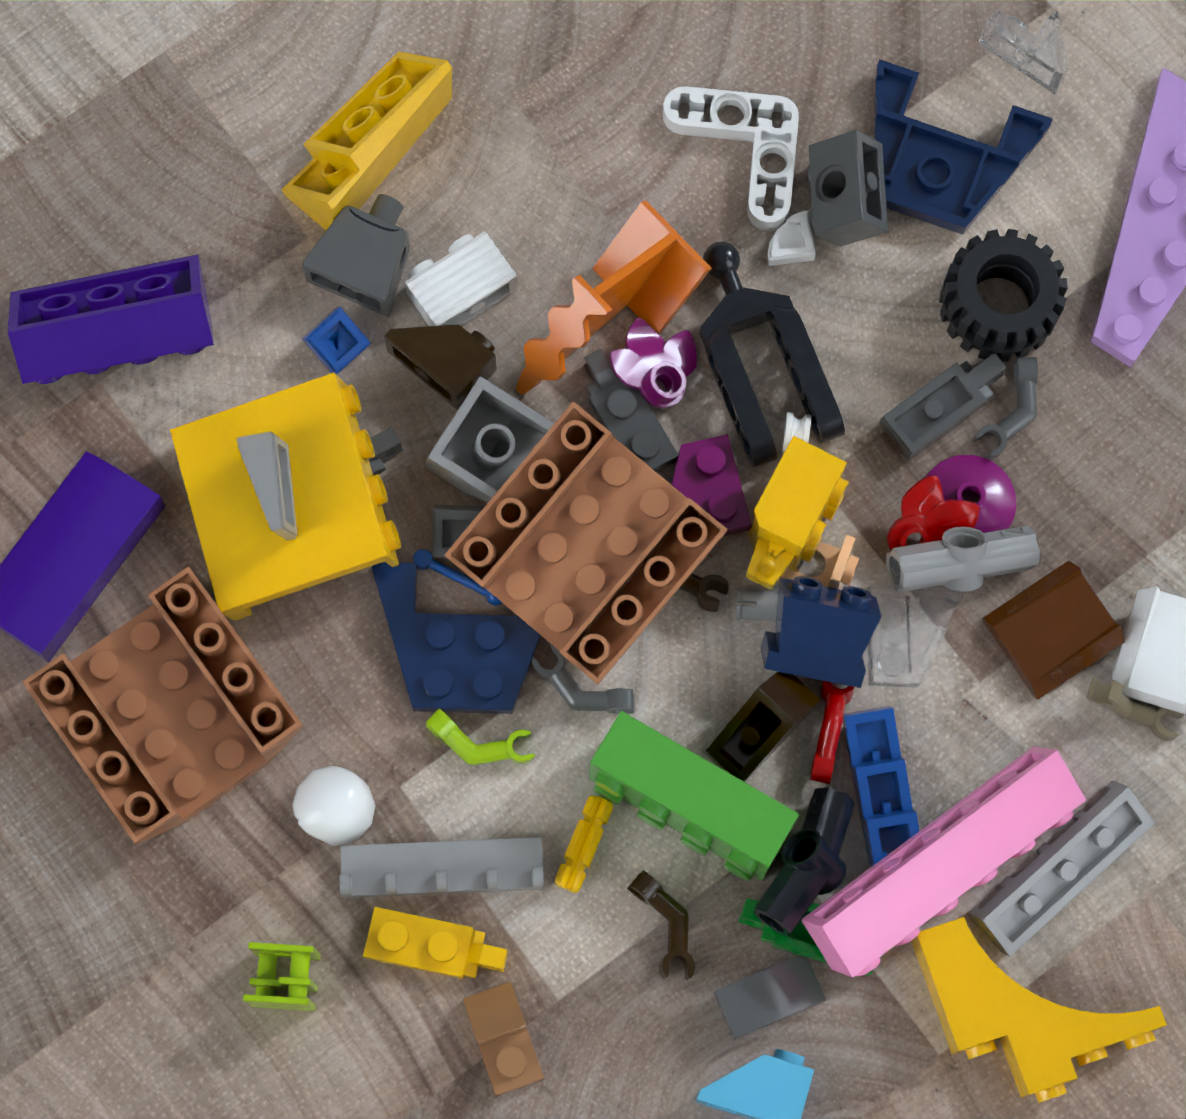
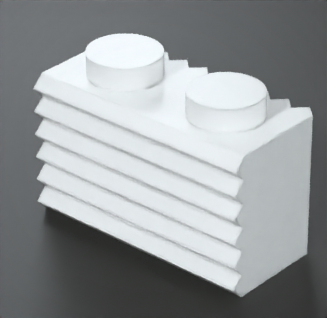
(462, 282)

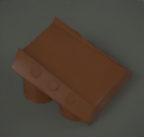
(1054, 629)

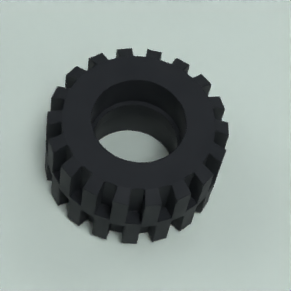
(1011, 260)

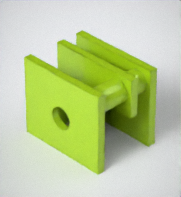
(297, 983)

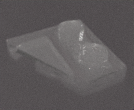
(907, 633)

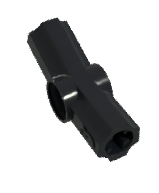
(810, 862)

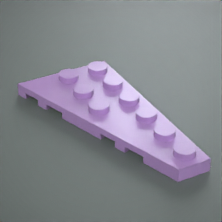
(1151, 243)

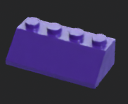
(110, 320)

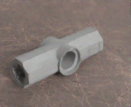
(962, 559)

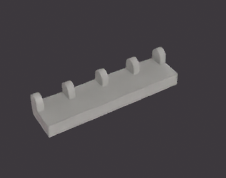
(441, 867)
(1063, 869)

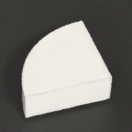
(792, 241)

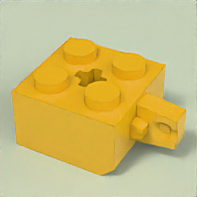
(792, 509)

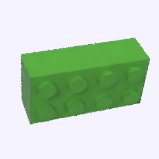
(691, 797)

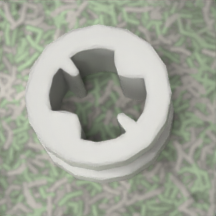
(795, 427)

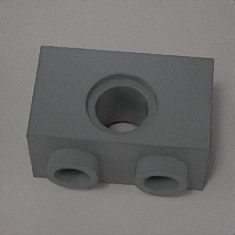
(847, 188)

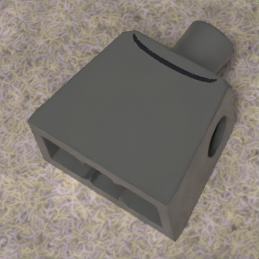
(362, 255)

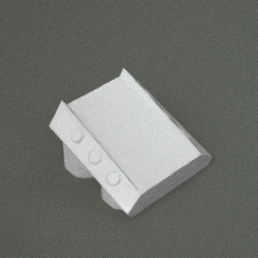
(1154, 650)

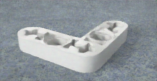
(764, 138)

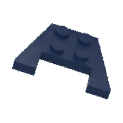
(939, 172)
(454, 658)

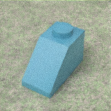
(762, 1088)

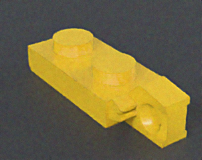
(430, 945)

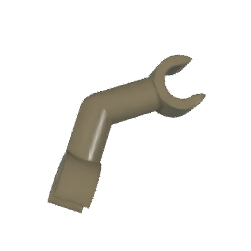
(1125, 708)

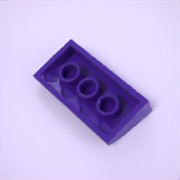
(72, 553)

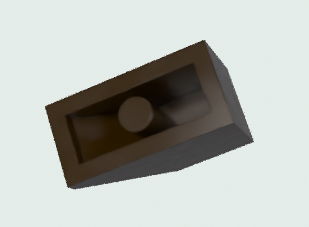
(444, 358)
(762, 724)

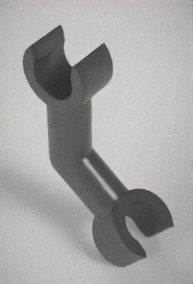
(1025, 379)
(610, 700)

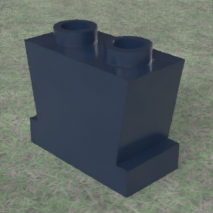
(821, 631)

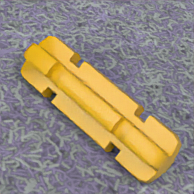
(583, 843)

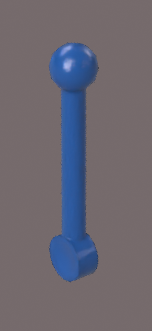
(425, 561)

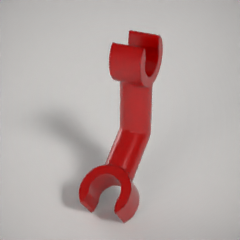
(830, 730)

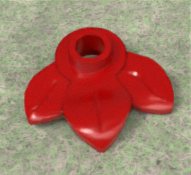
(928, 514)

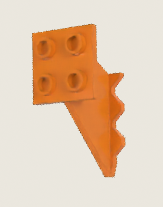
(642, 269)

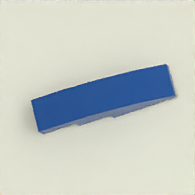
(879, 781)

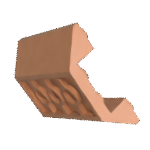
(585, 542)
(166, 710)

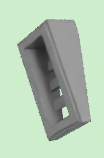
(270, 473)

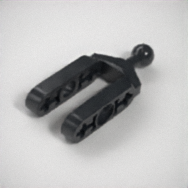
(745, 309)

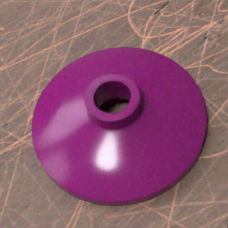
(985, 478)

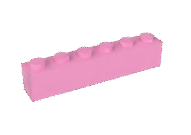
(944, 861)

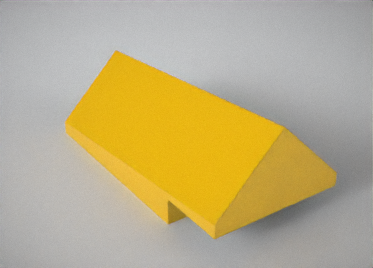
(370, 135)

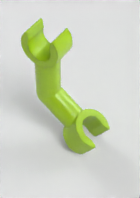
(471, 753)

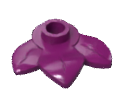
(652, 359)

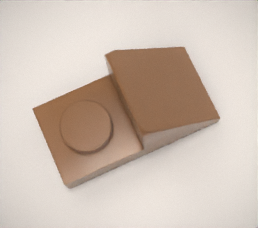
(503, 1039)

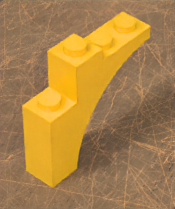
(1037, 1035)

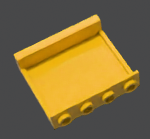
(333, 493)

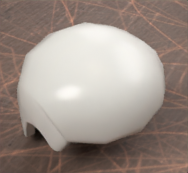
(334, 805)

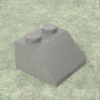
(486, 441)

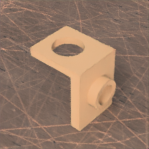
(838, 564)

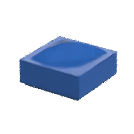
(336, 340)

